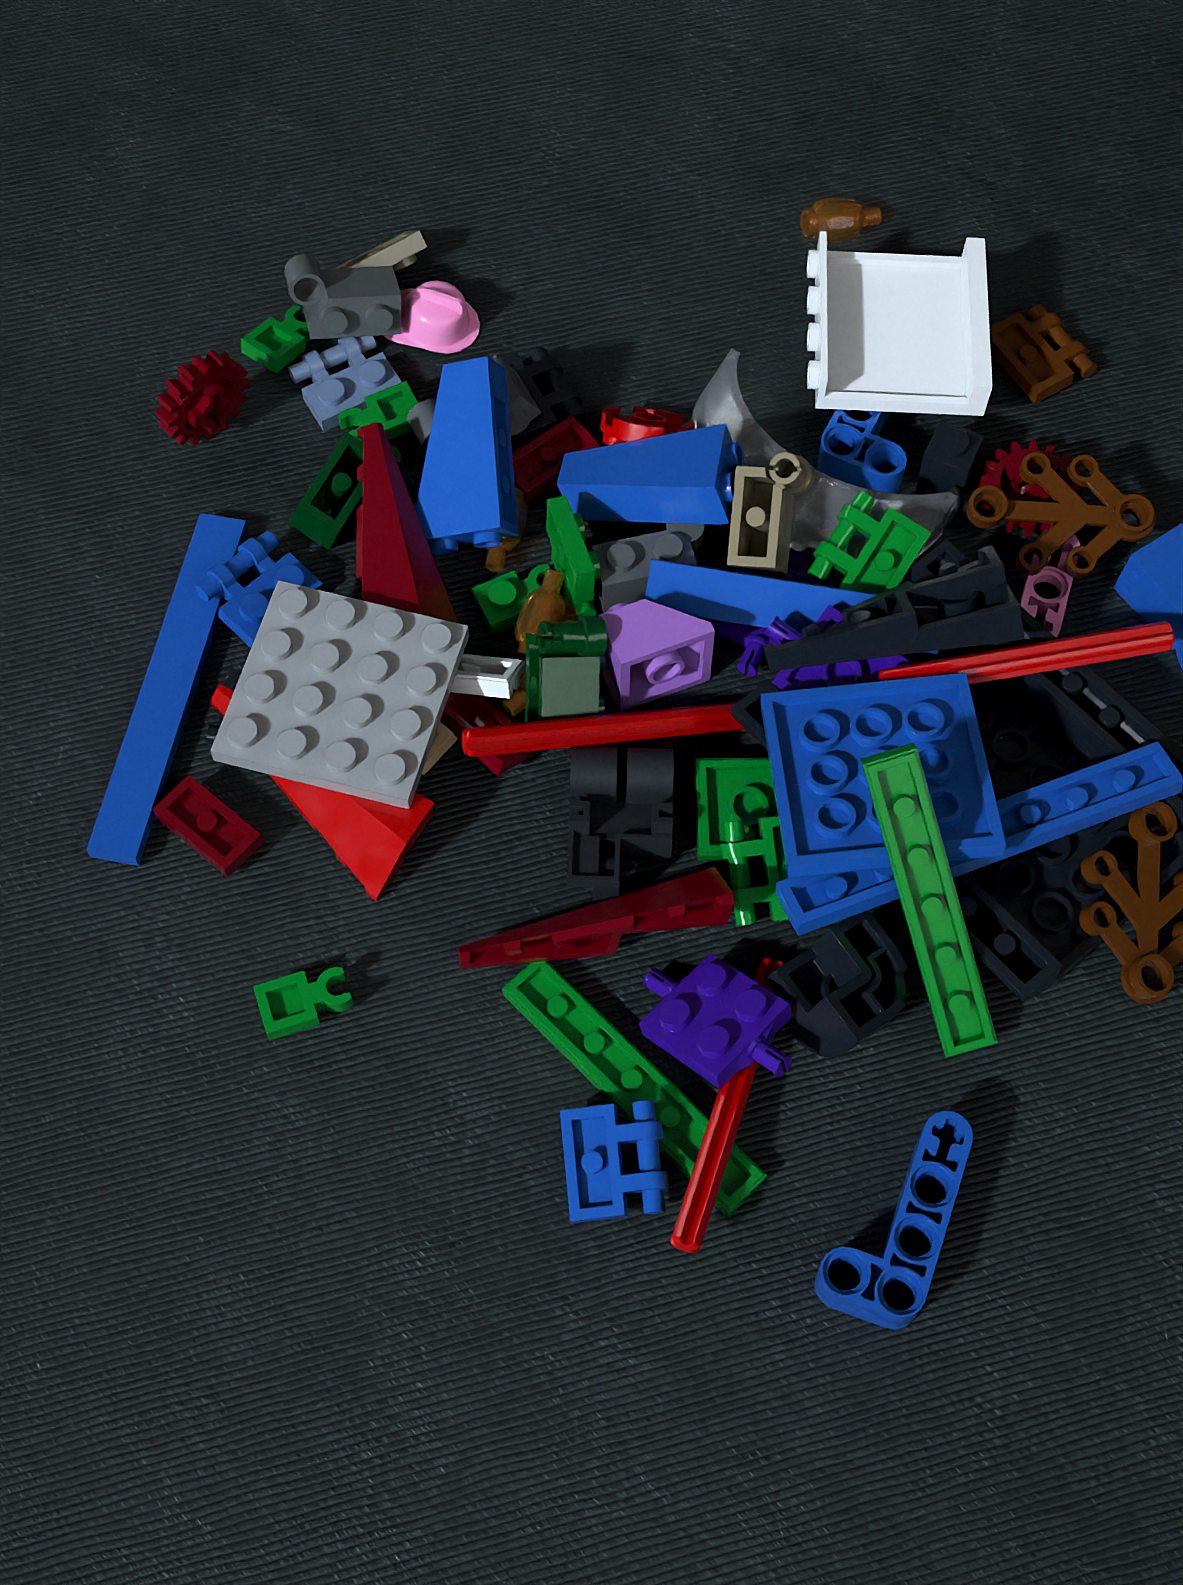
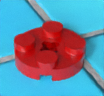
(640, 424)

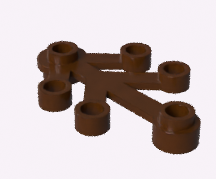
(1068, 513)
(1142, 908)

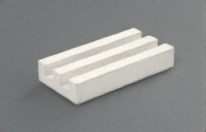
(488, 676)

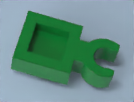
(276, 342)
(384, 407)
(503, 597)
(292, 1003)

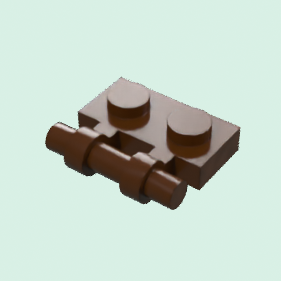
(1030, 360)

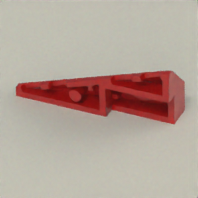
(362, 832)

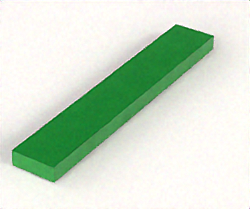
(929, 899)
(624, 1074)

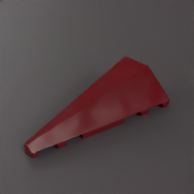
(390, 542)
(597, 929)

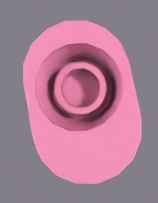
(436, 318)

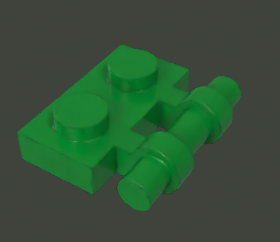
(571, 555)
(884, 557)
(737, 851)

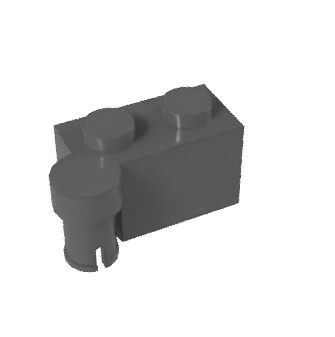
(627, 561)

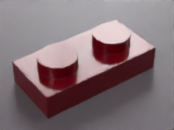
(540, 461)
(470, 711)
(208, 826)

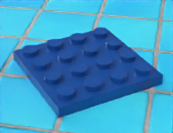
(820, 781)

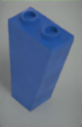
(469, 461)
(655, 479)

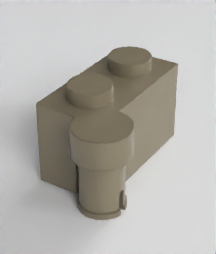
(765, 513)

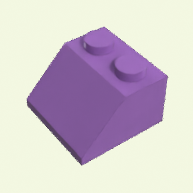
(654, 652)

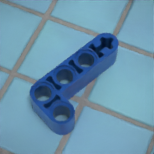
(861, 451)
(910, 1217)

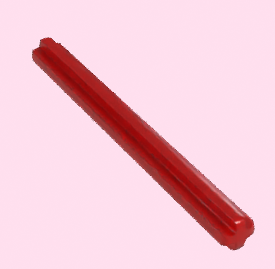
(1044, 655)
(598, 729)
(716, 1147)

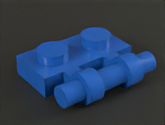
(248, 605)
(595, 1161)

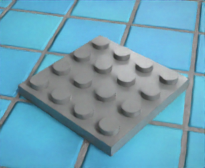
(341, 694)

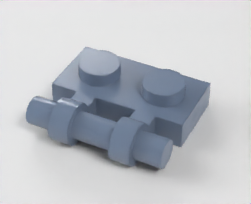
(347, 387)

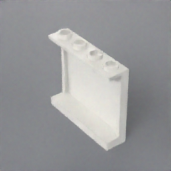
(899, 331)

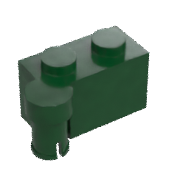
(333, 493)
(565, 669)

